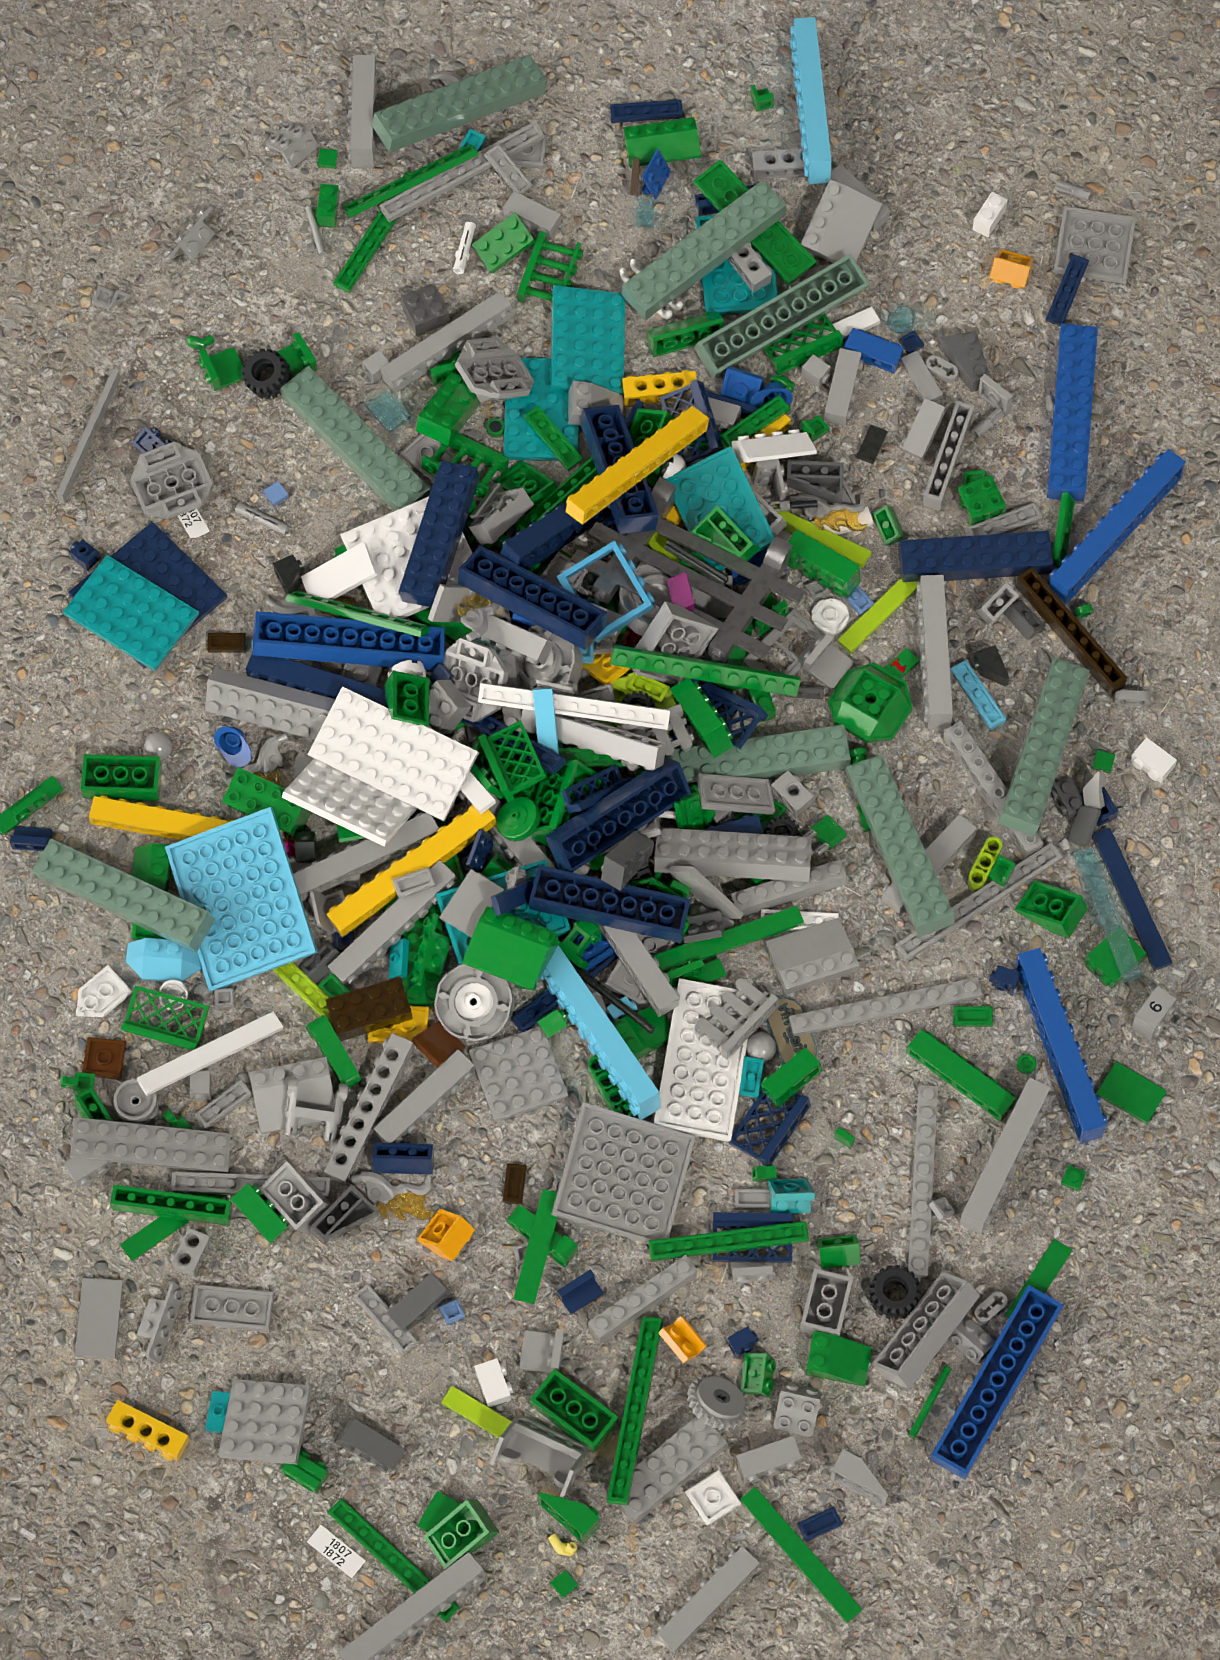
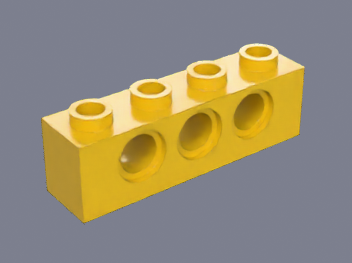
(650, 381)
(122, 1412)

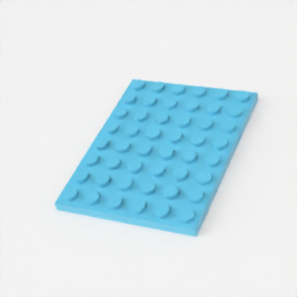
(250, 890)

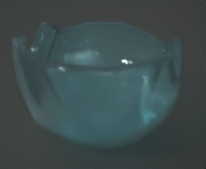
(901, 320)

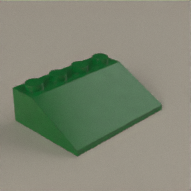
(510, 948)

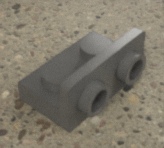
(1067, 797)
(704, 926)

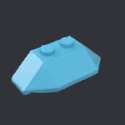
(161, 960)

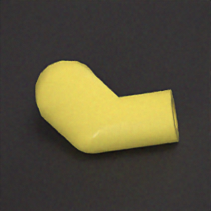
(562, 1548)

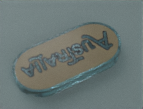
(782, 1034)

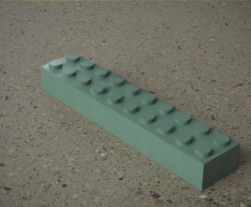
(459, 103)
(703, 250)
(781, 316)
(353, 440)
(1043, 747)
(771, 755)
(900, 845)
(123, 895)

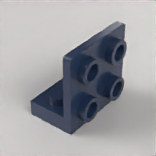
(476, 853)

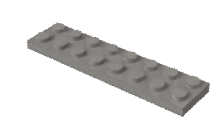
(150, 1145)

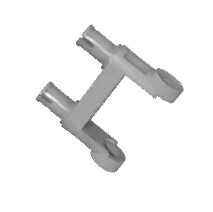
(295, 1112)

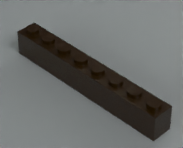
(1071, 631)

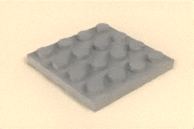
(1098, 237)
(518, 1074)
(265, 1421)

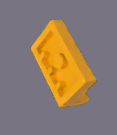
(683, 1339)

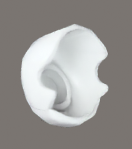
(174, 988)

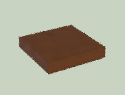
(437, 1043)
(104, 1057)

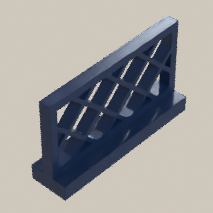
(702, 403)
(736, 704)
(781, 1135)
(751, 1220)

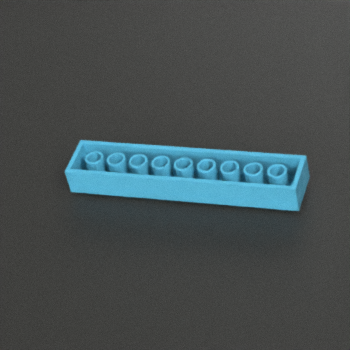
(810, 100)
(601, 1035)

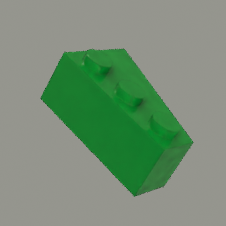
(725, 533)

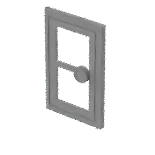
(792, 657)

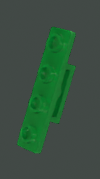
(29, 804)
(431, 952)
(697, 971)

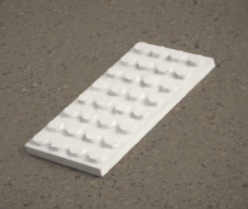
(393, 754)
(696, 1082)

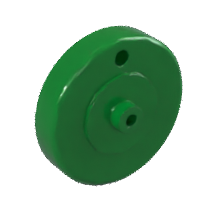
(518, 819)

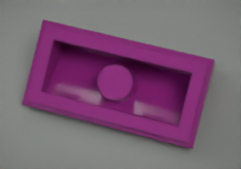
(680, 591)

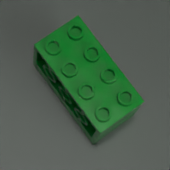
(252, 794)
(551, 801)

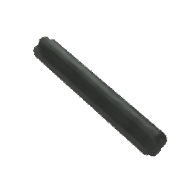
(696, 563)

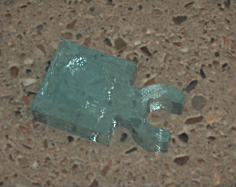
(645, 214)

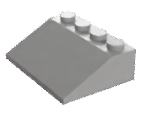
(841, 223)
(675, 633)
(812, 956)
(270, 1091)

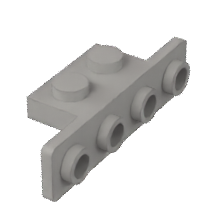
(194, 238)
(159, 1320)

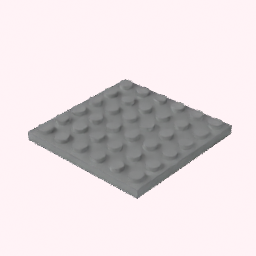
(623, 1175)

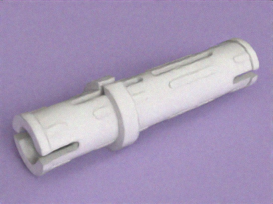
(460, 264)

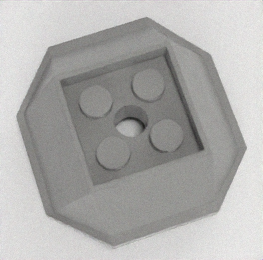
(493, 370)
(169, 466)
(472, 665)

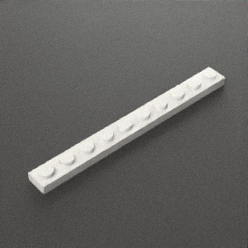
(577, 706)

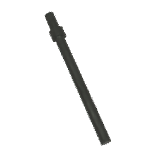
(614, 1000)

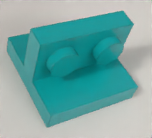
(790, 1195)

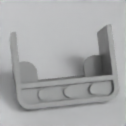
(542, 1448)

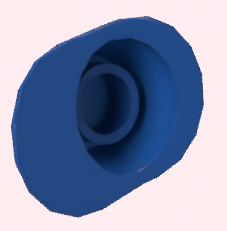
(769, 392)
(233, 745)

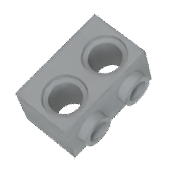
(195, 1253)

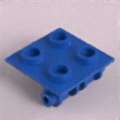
(655, 175)

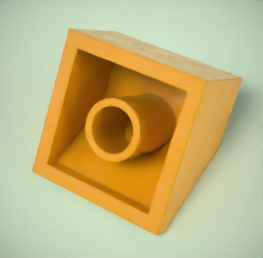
(1011, 268)
(446, 1234)

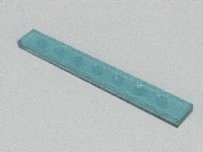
(1108, 915)

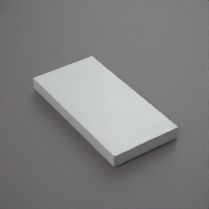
(341, 573)

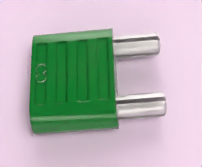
(827, 833)

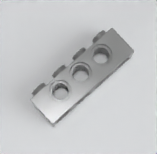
(779, 168)
(742, 265)

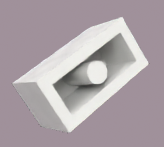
(990, 214)
(1153, 760)
(492, 1382)

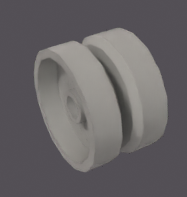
(126, 1105)

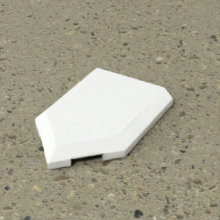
(101, 994)

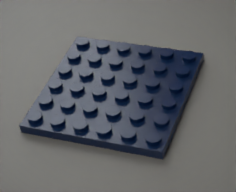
(168, 567)

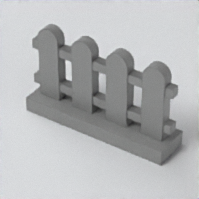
(676, 723)
(740, 1032)

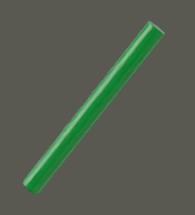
(929, 1402)

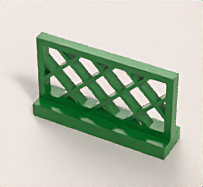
(799, 356)
(500, 770)
(160, 1034)

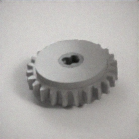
(717, 1402)

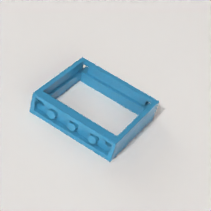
(629, 567)

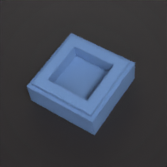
(275, 494)
(452, 1312)

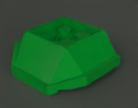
(871, 720)

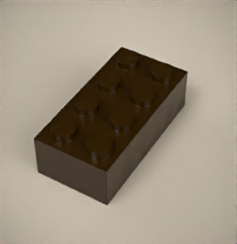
(369, 1009)

